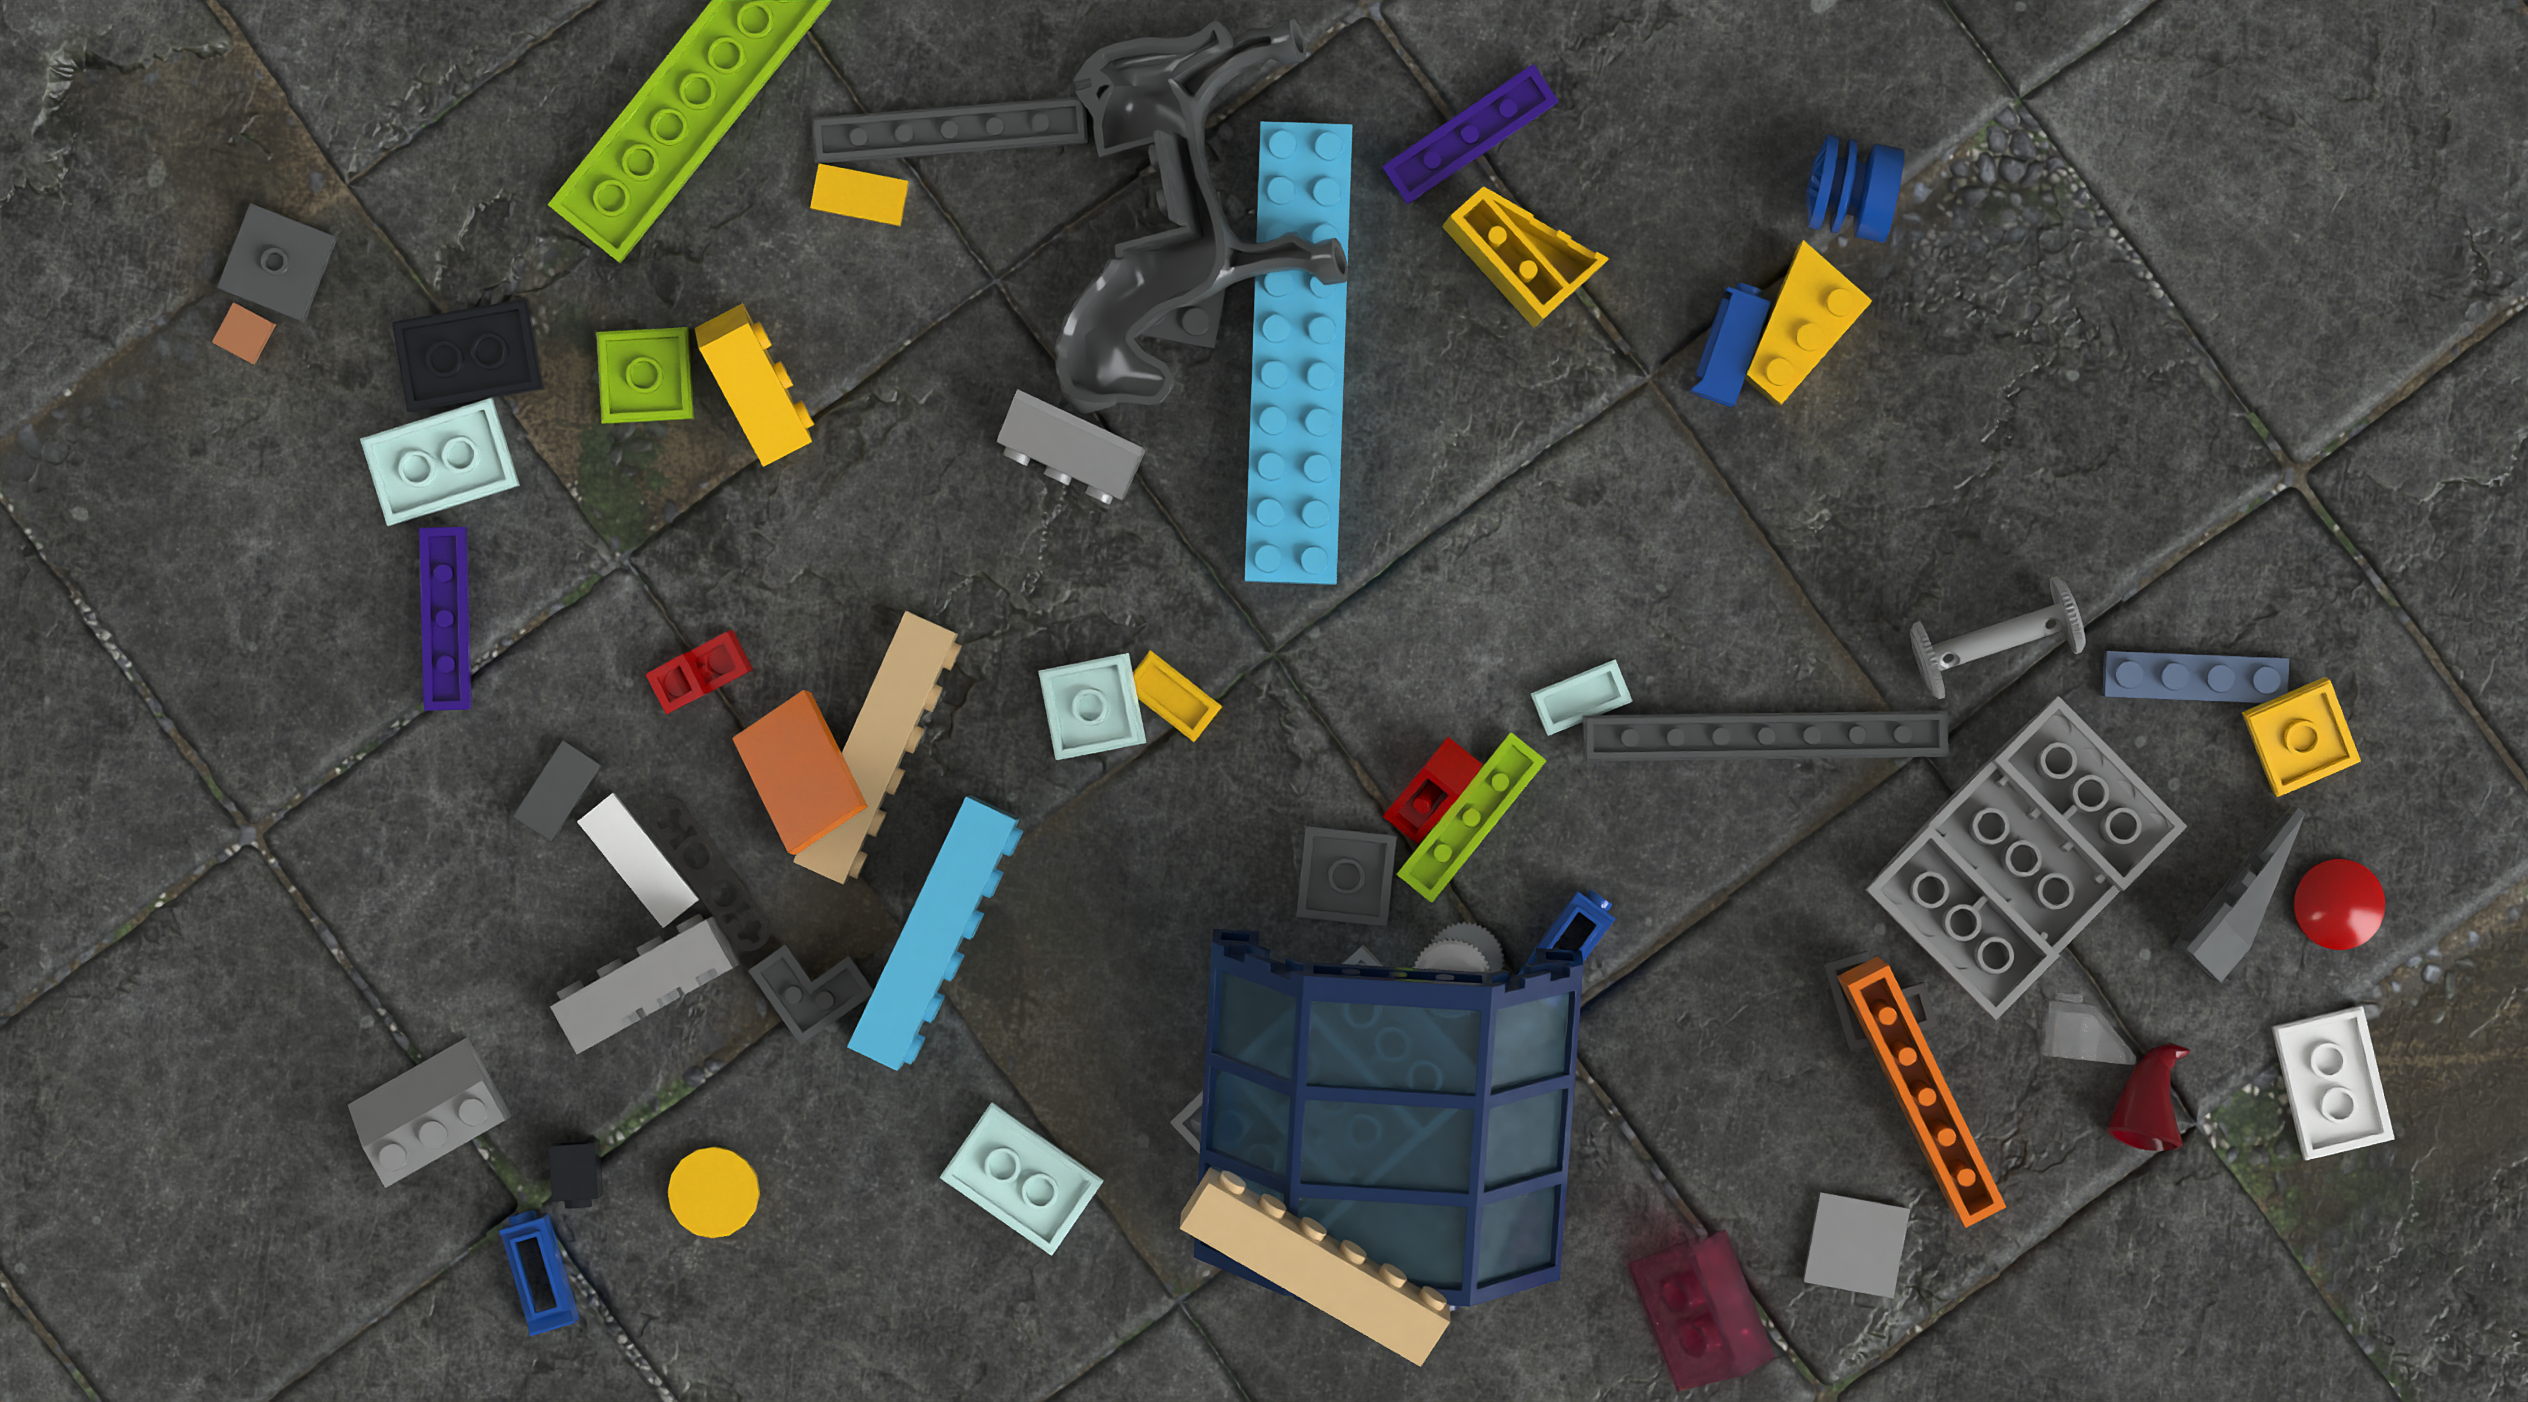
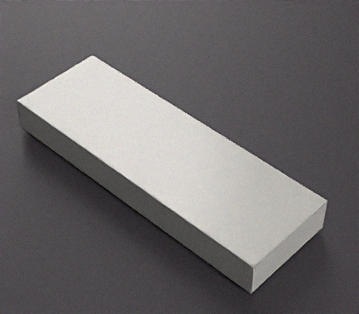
(638, 860)

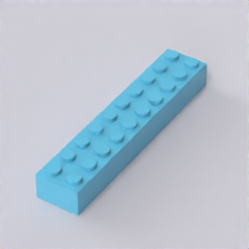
(1298, 361)

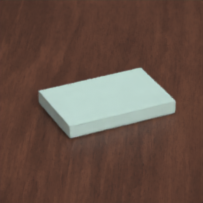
(439, 462)
(1021, 1178)

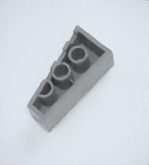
(644, 984)

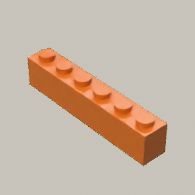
(1921, 1091)

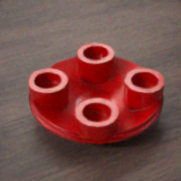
(2339, 904)

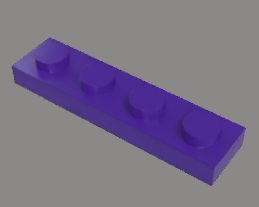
(1470, 134)
(445, 618)

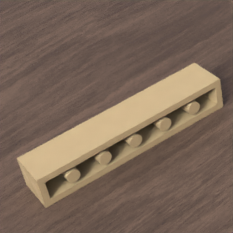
(882, 736)
(1316, 1266)

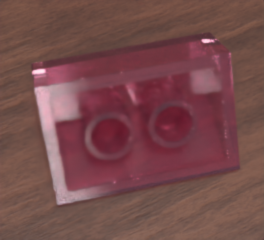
(1701, 1311)

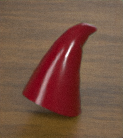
(2145, 1109)

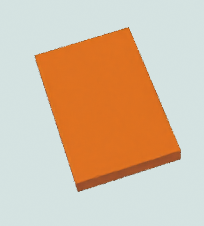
(799, 772)

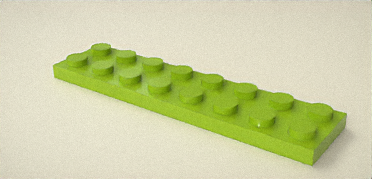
(680, 117)

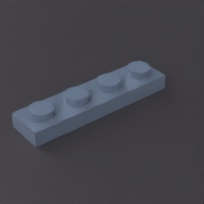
(2194, 677)

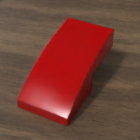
(699, 671)

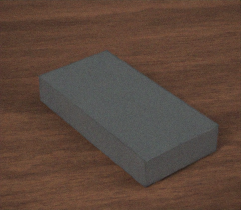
(557, 790)

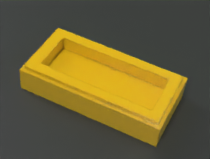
(859, 195)
(1174, 696)

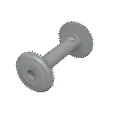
(1998, 637)
(1463, 949)

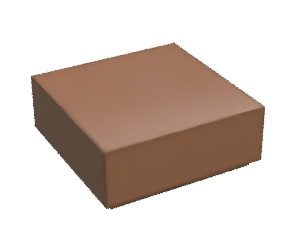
(244, 333)

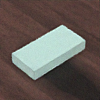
(1581, 695)

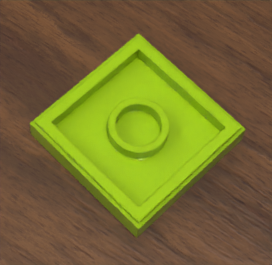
(645, 375)

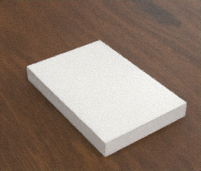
(2332, 1082)

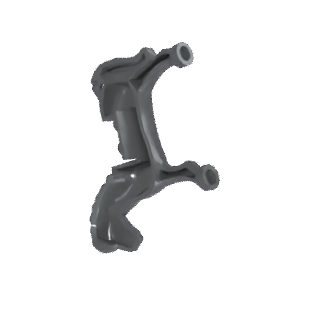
(1160, 111)

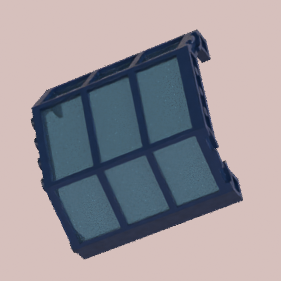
(1398, 1109)

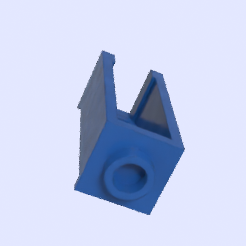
(1731, 344)
(1592, 907)
(526, 1226)

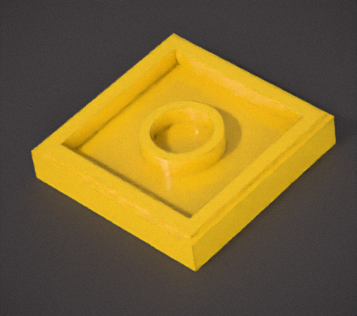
(2301, 736)

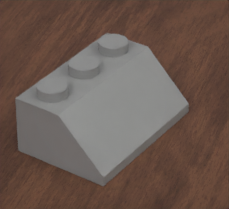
(1069, 447)
(427, 1112)

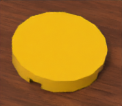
(713, 1192)

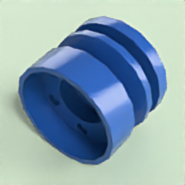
(1855, 188)

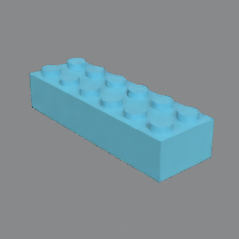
(933, 933)

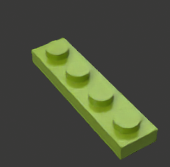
(1471, 817)

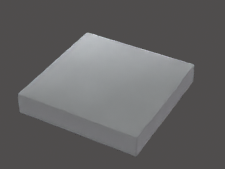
(1856, 1244)

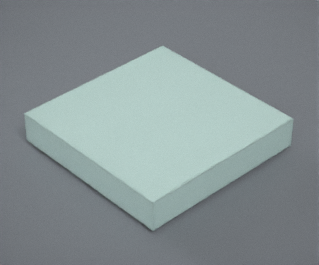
(1092, 706)

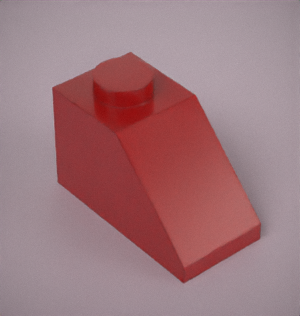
(1433, 790)

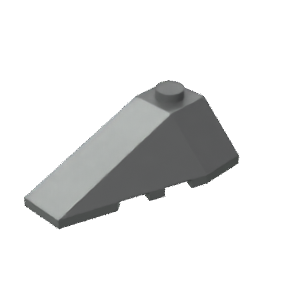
(2232, 917)

